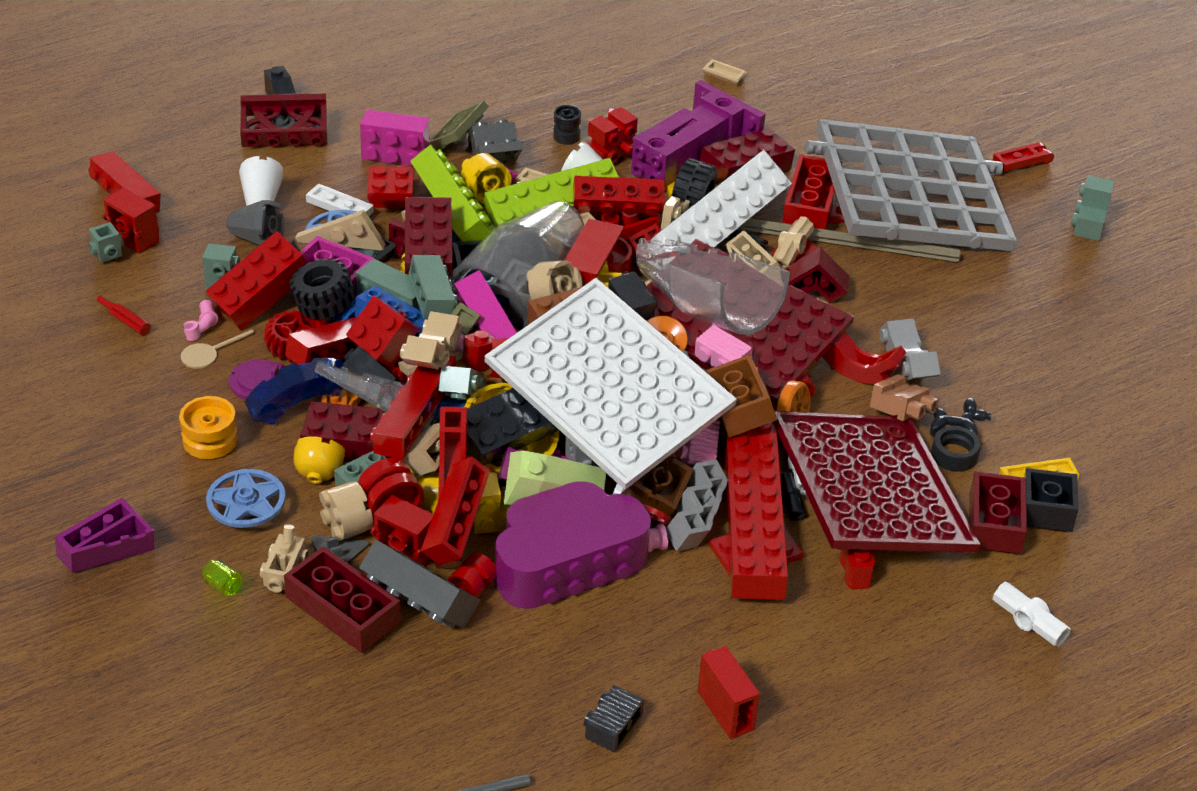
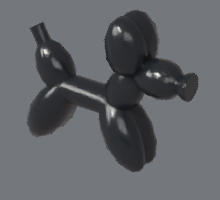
(966, 421)

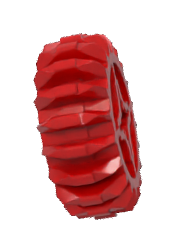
(281, 326)

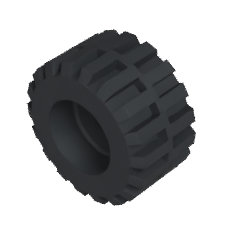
(694, 181)
(322, 288)

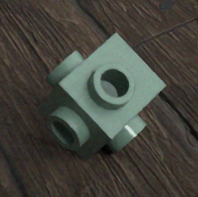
(105, 242)

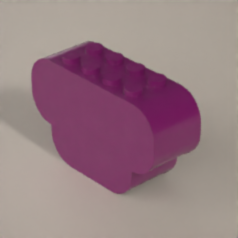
(569, 543)

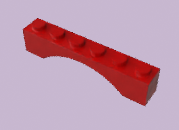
(452, 449)

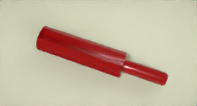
(126, 316)

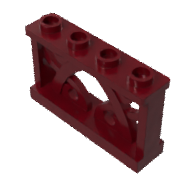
(269, 107)

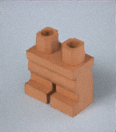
(901, 399)

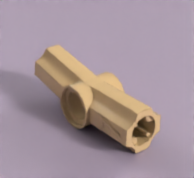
(793, 242)

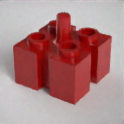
(613, 135)

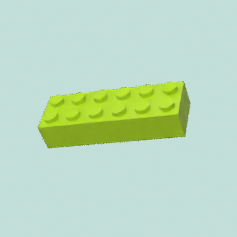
(443, 181)
(529, 195)

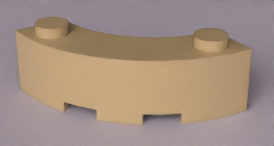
(432, 347)

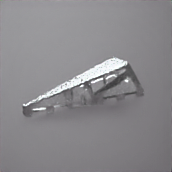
(369, 387)

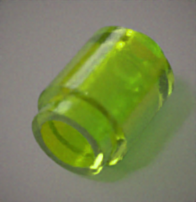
(222, 577)

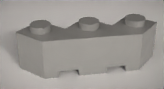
(697, 506)

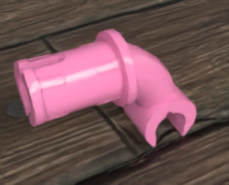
(206, 320)

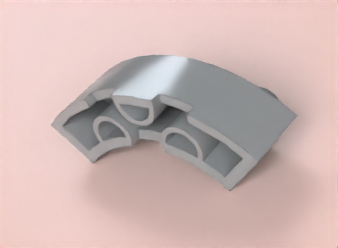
(915, 363)

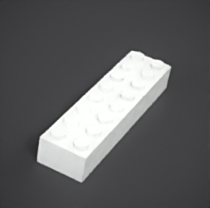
(729, 203)

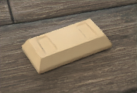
(724, 72)

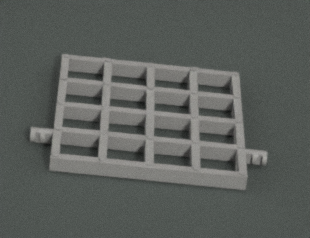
(916, 185)

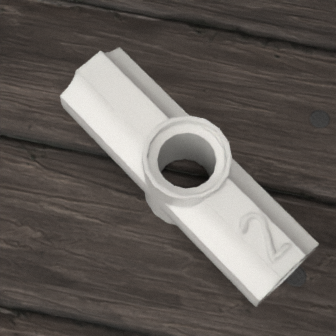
(1031, 614)

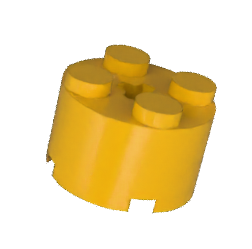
(484, 174)

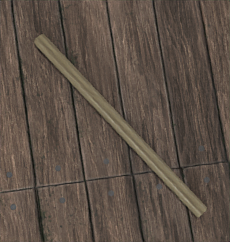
(857, 241)

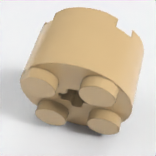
(552, 278)
(345, 510)

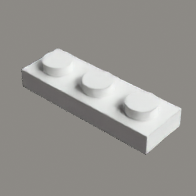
(335, 200)

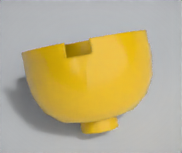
(317, 459)

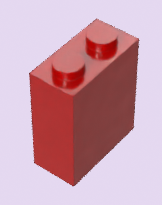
(728, 692)

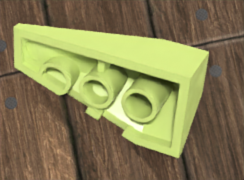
(536, 472)

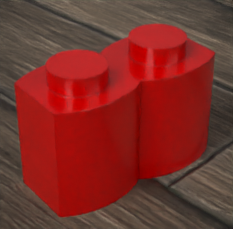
(858, 567)

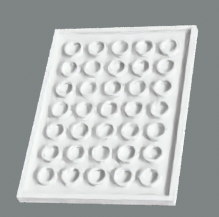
(610, 382)

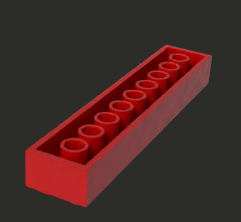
(755, 515)

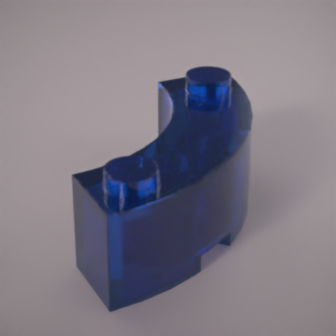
(292, 385)

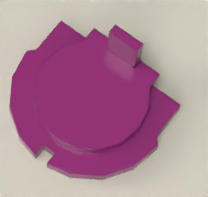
(250, 374)

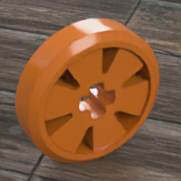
(794, 398)

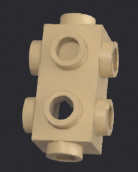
(283, 557)

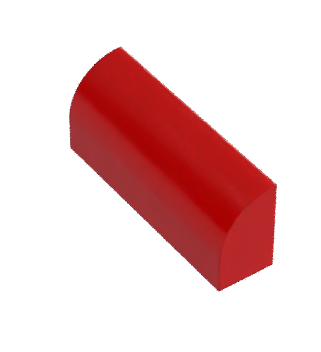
(593, 248)

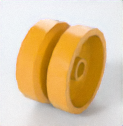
(208, 427)

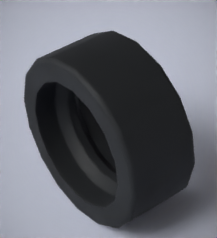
(955, 461)

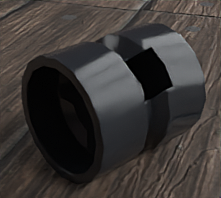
(567, 124)

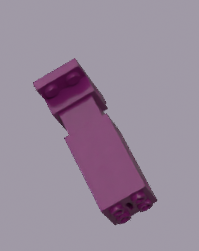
(670, 143)

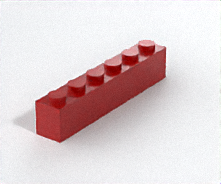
(408, 412)

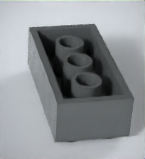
(419, 586)

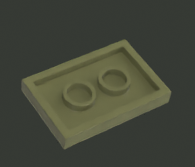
(457, 125)

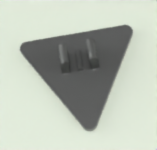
(345, 549)

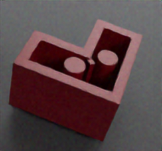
(820, 273)

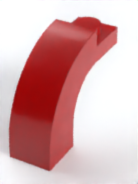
(859, 365)

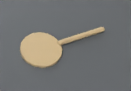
(203, 355)

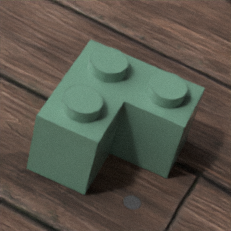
(1092, 210)

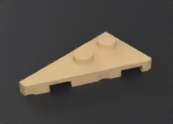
(349, 231)

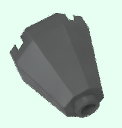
(256, 221)

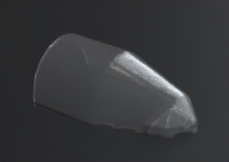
(522, 244)
(713, 287)

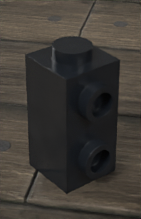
(361, 362)

